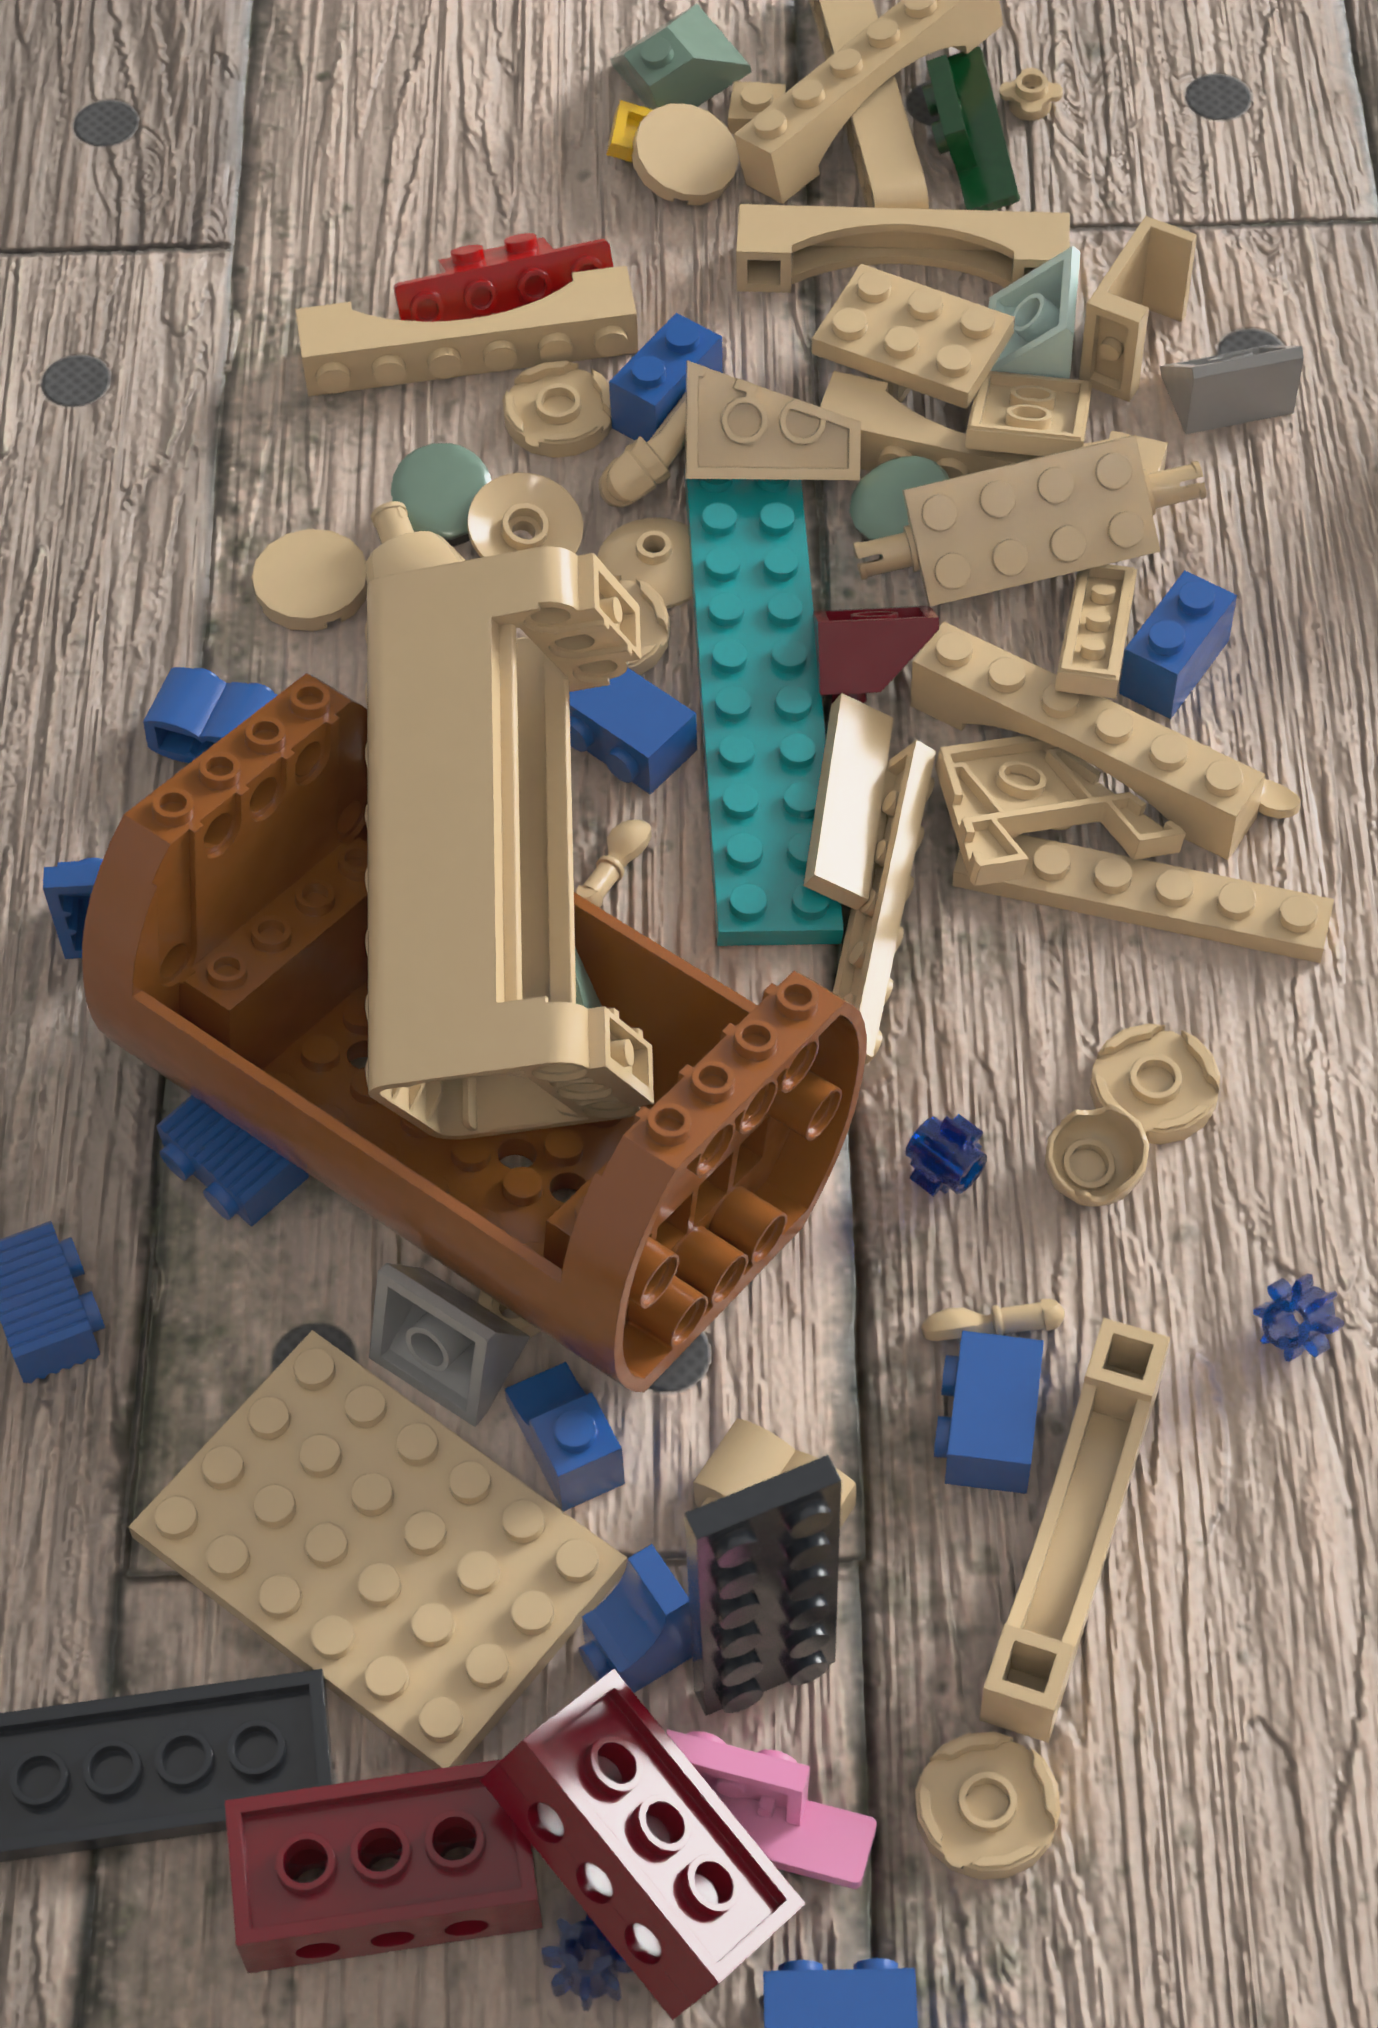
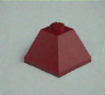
(868, 646)

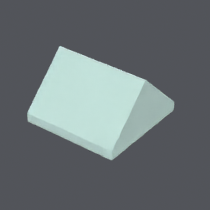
(1043, 318)

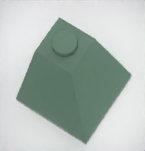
(681, 62)

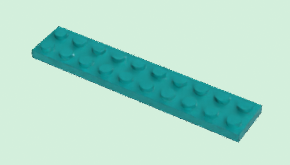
(758, 708)

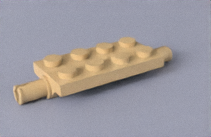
(1030, 520)

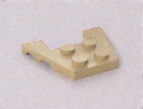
(1032, 786)

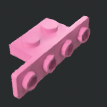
(770, 1801)

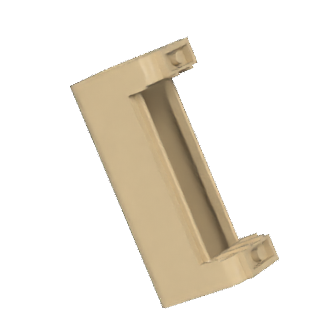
(476, 846)

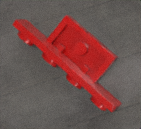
(496, 279)

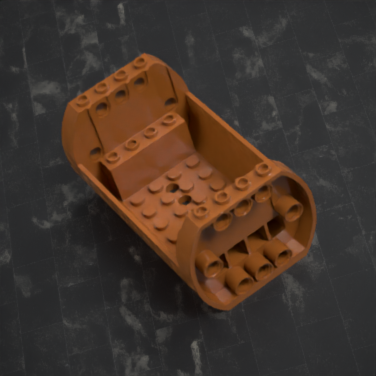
(240, 972)

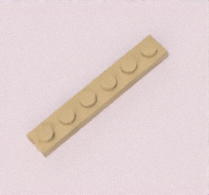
(1165, 898)
(875, 929)

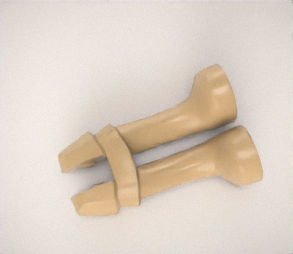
(643, 462)

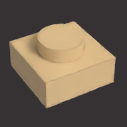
(749, 100)

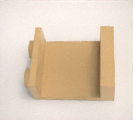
(1146, 276)

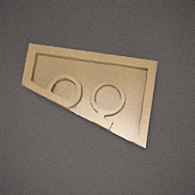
(762, 434)

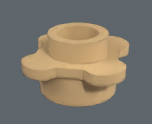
(1030, 94)

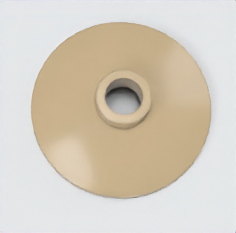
(525, 504)
(667, 571)

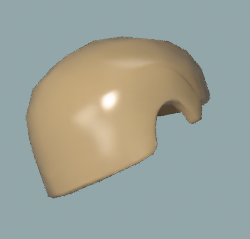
(1097, 1155)

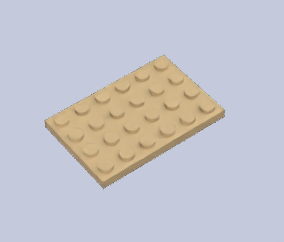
(380, 1551)

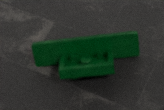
(971, 129)

